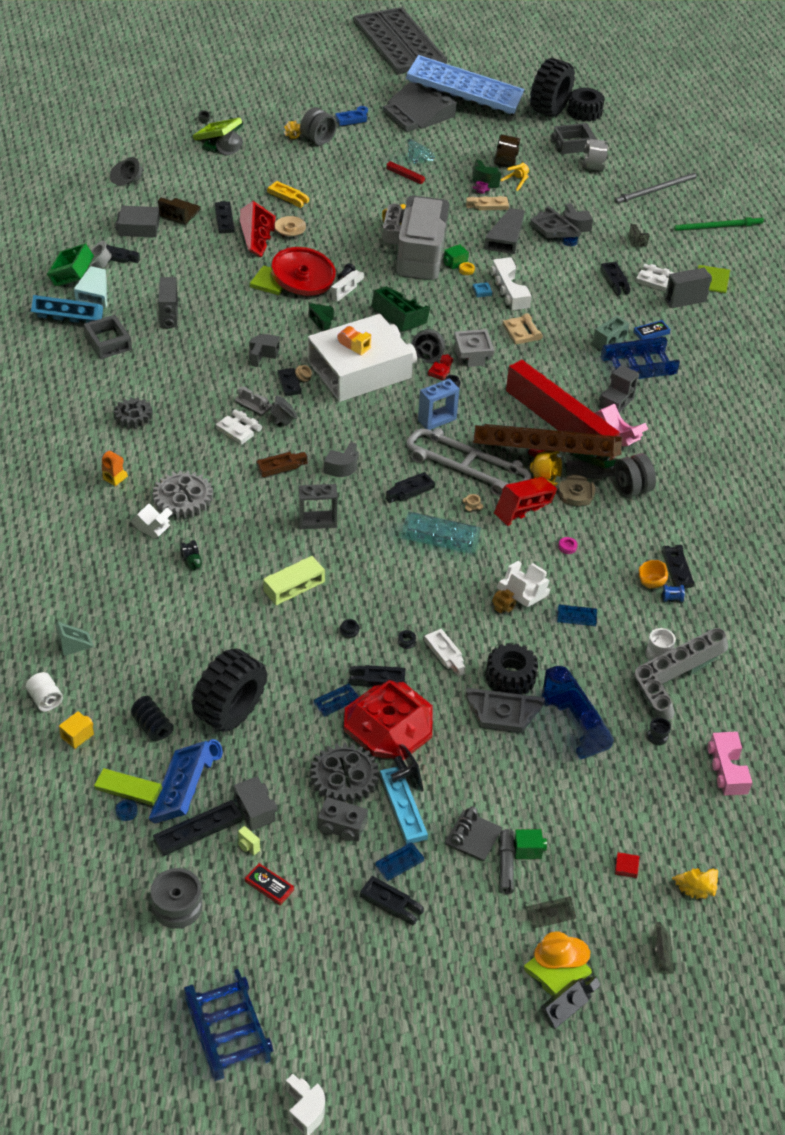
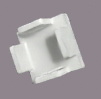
(526, 587)

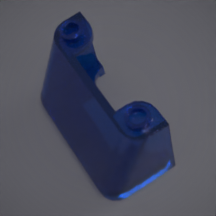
(564, 692)

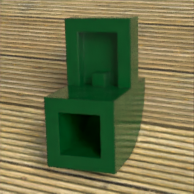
(485, 174)

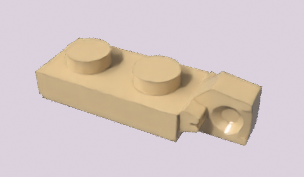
(488, 203)

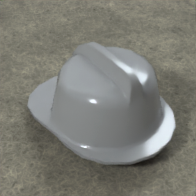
(101, 255)

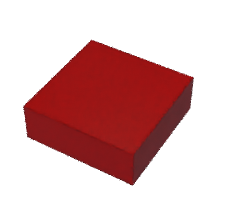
(627, 865)

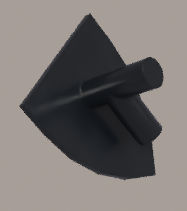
(404, 771)

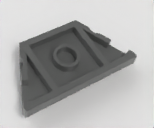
(554, 225)
(503, 709)

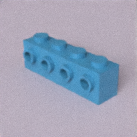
(66, 309)

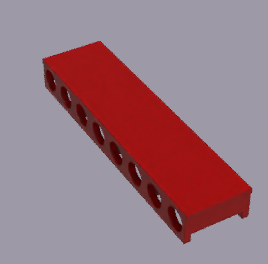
(552, 402)

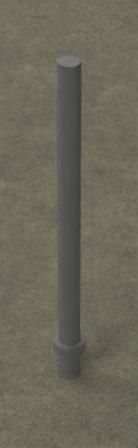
(625, 197)

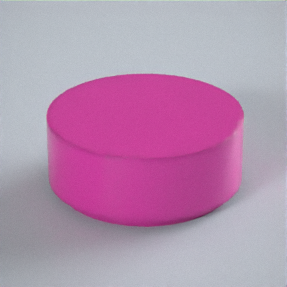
(567, 545)

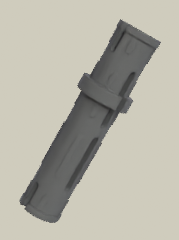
(506, 855)

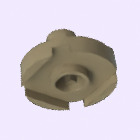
(569, 496)

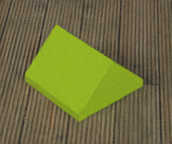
(719, 278)

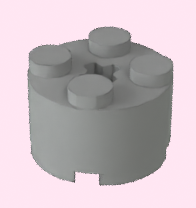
(595, 154)

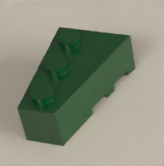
(399, 310)

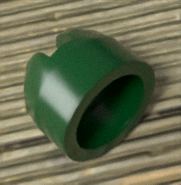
(194, 559)

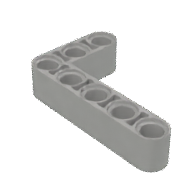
(676, 667)

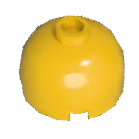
(547, 465)

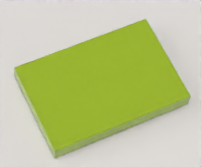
(217, 128)

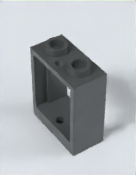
(572, 131)
(168, 302)
(105, 348)
(326, 519)

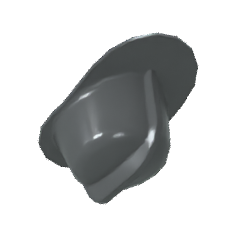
(229, 143)
(126, 171)
(282, 411)

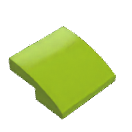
(555, 979)

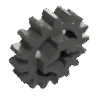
(133, 412)

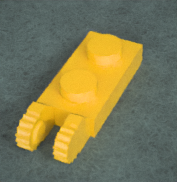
(288, 194)

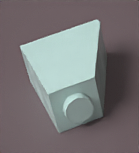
(92, 287)

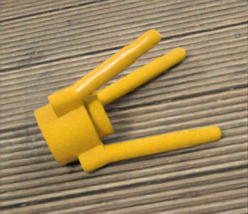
(520, 172)

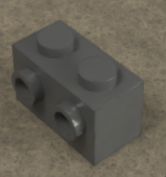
(255, 803)
(342, 819)

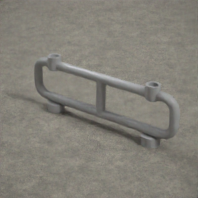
(420, 454)

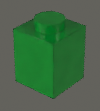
(455, 256)
(529, 843)

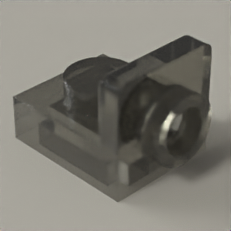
(637, 238)

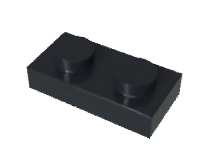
(289, 382)

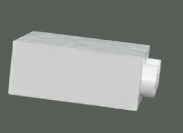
(351, 374)

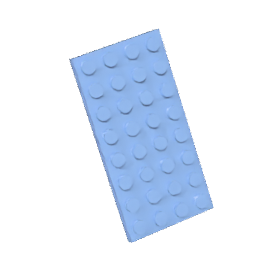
(465, 84)

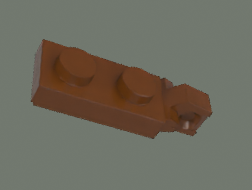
(281, 463)

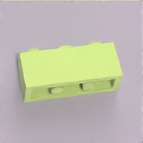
(294, 580)

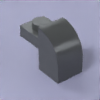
(581, 219)
(263, 346)
(342, 464)

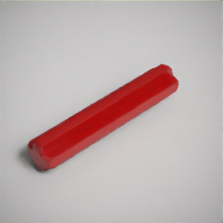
(405, 172)

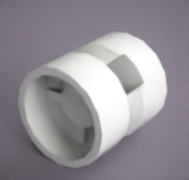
(659, 642)
(44, 692)

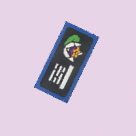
(652, 330)

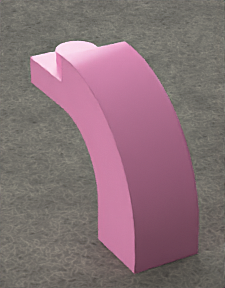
(628, 433)

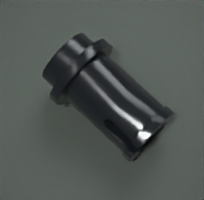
(347, 269)

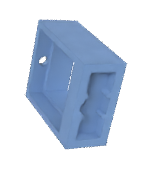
(433, 418)

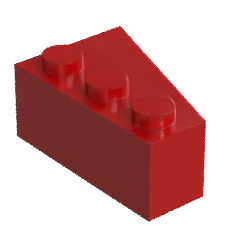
(523, 497)

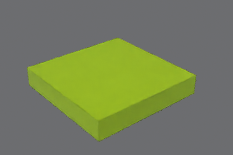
(265, 282)

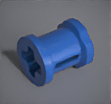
(679, 590)

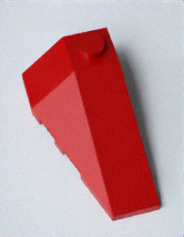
(256, 226)

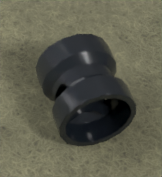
(659, 731)

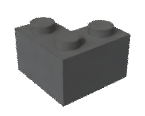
(621, 389)

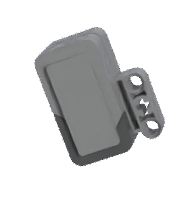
(419, 236)

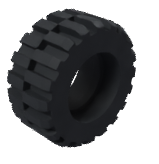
(552, 87)
(229, 689)

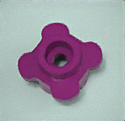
(481, 187)

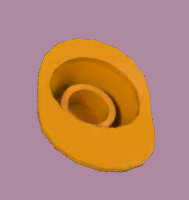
(561, 951)

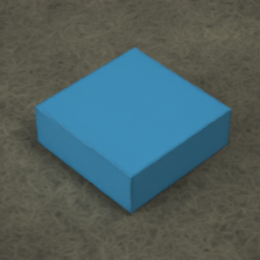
(482, 289)

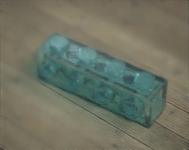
(441, 533)

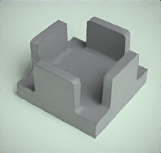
(474, 346)

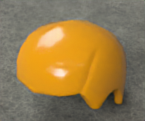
(653, 571)

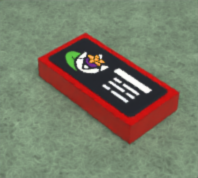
(269, 884)

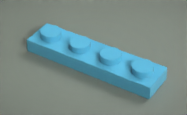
(404, 807)

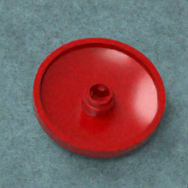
(303, 271)

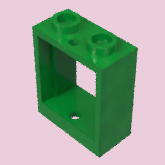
(70, 265)

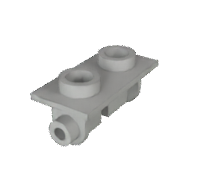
(254, 402)

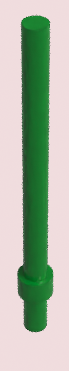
(747, 221)

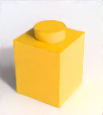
(76, 729)

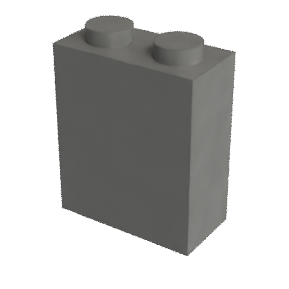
(138, 221)
(688, 287)

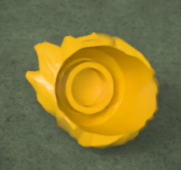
(698, 883)

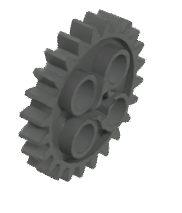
(330, 779)

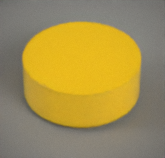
(466, 268)

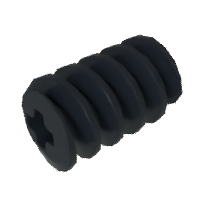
(151, 719)

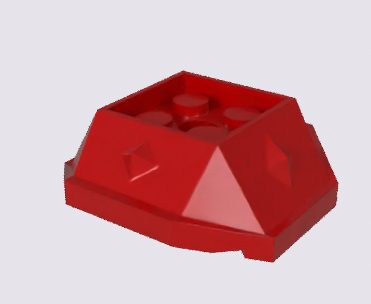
(389, 717)

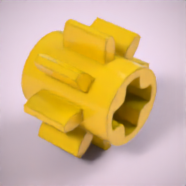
(292, 129)

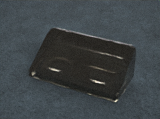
(551, 912)
(662, 950)

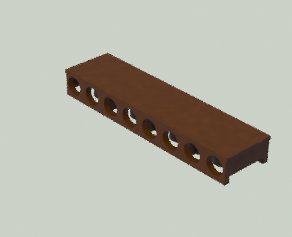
(548, 440)

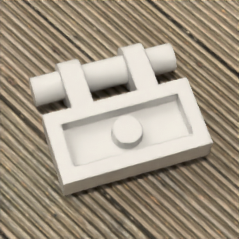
(653, 280)
(234, 429)

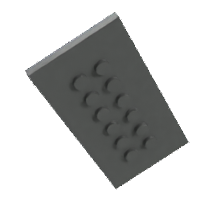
(397, 38)

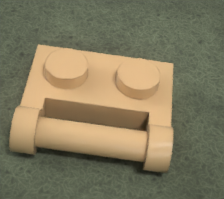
(518, 332)

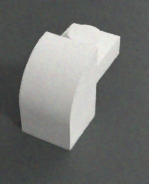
(152, 522)
(310, 1107)

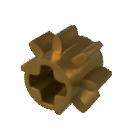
(503, 601)

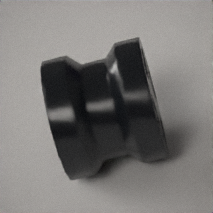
(188, 549)

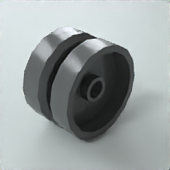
(318, 126)
(635, 475)
(176, 898)

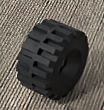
(585, 104)
(511, 657)

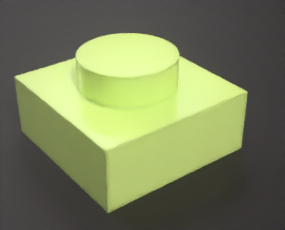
(248, 841)

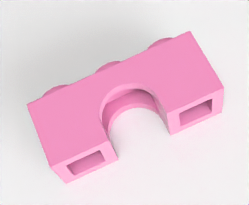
(731, 777)

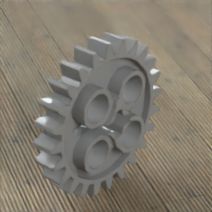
(182, 494)

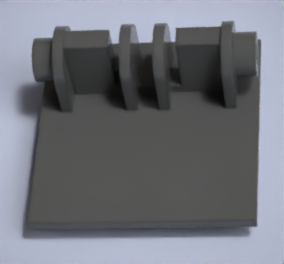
(473, 834)

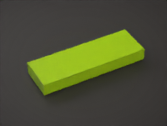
(128, 786)

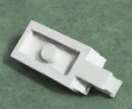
(346, 285)
(445, 651)

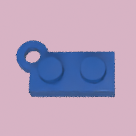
(352, 117)

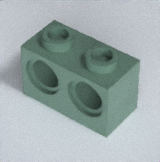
(611, 332)

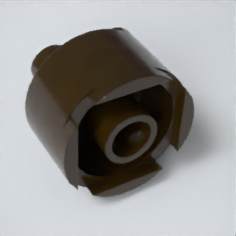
(507, 150)

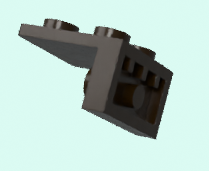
(177, 210)

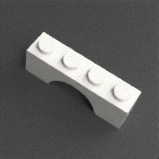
(515, 295)

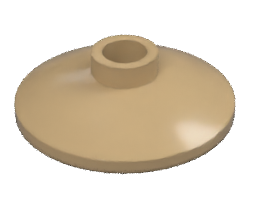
(290, 226)

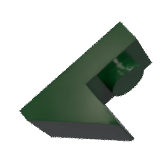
(321, 315)

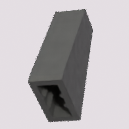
(506, 232)

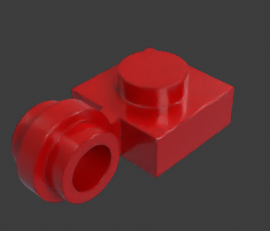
(441, 369)

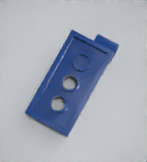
(182, 779)

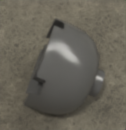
(429, 342)

